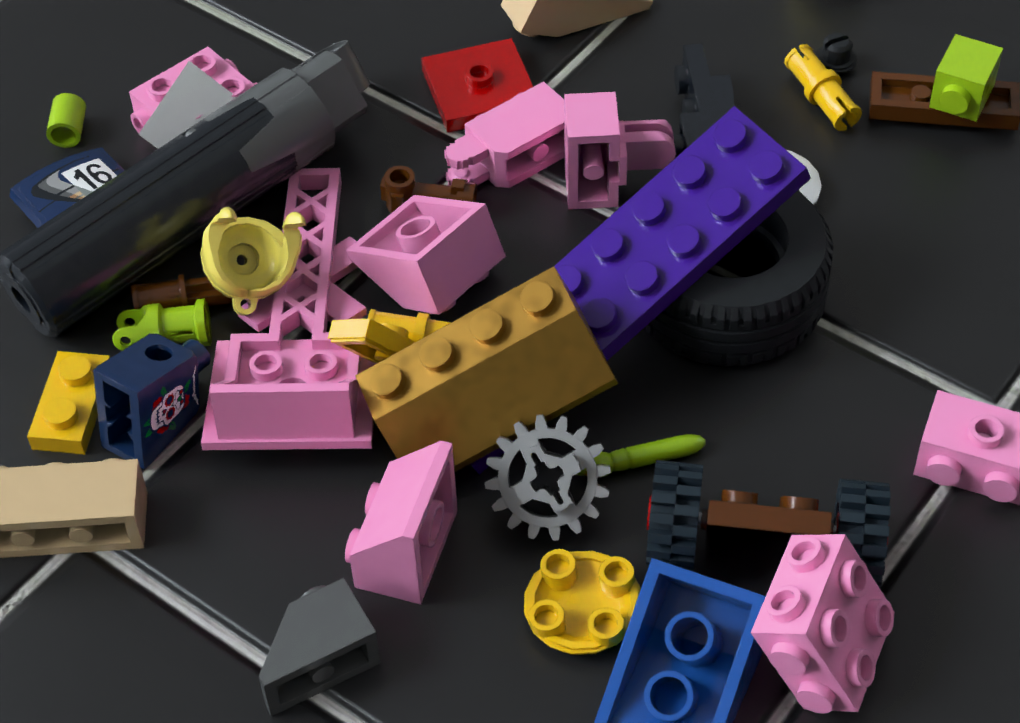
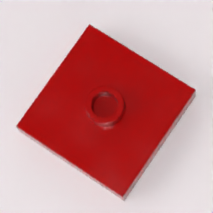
(474, 80)

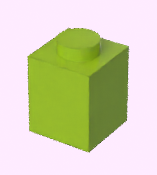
(965, 77)

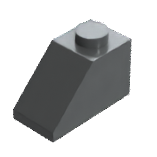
(317, 646)

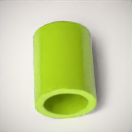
(66, 120)

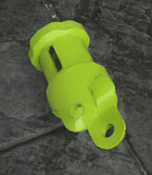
(173, 323)

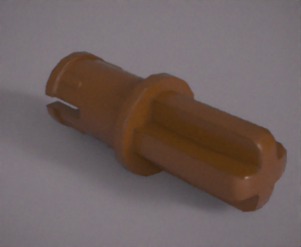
(177, 293)

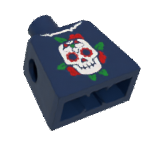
(148, 395)

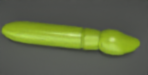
(649, 452)

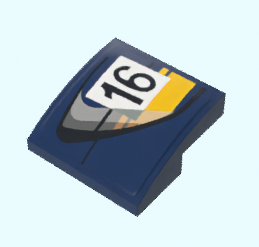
(63, 184)

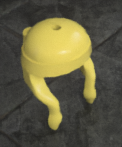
(266, 250)

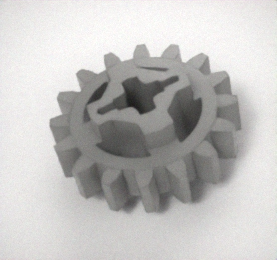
(525, 490)

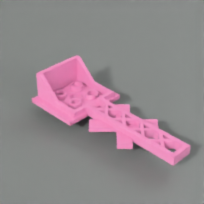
(302, 390)

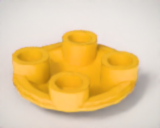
(581, 600)

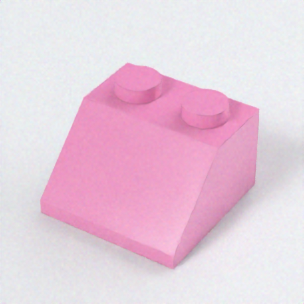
(429, 252)
(405, 524)

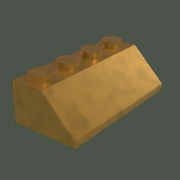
(487, 372)

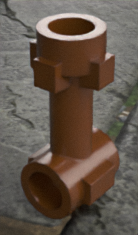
(400, 185)

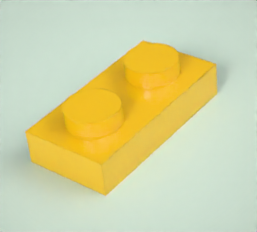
(67, 405)

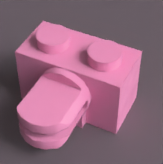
(603, 149)

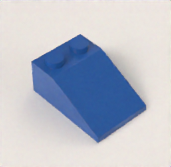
(684, 651)

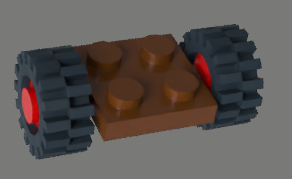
(674, 516)

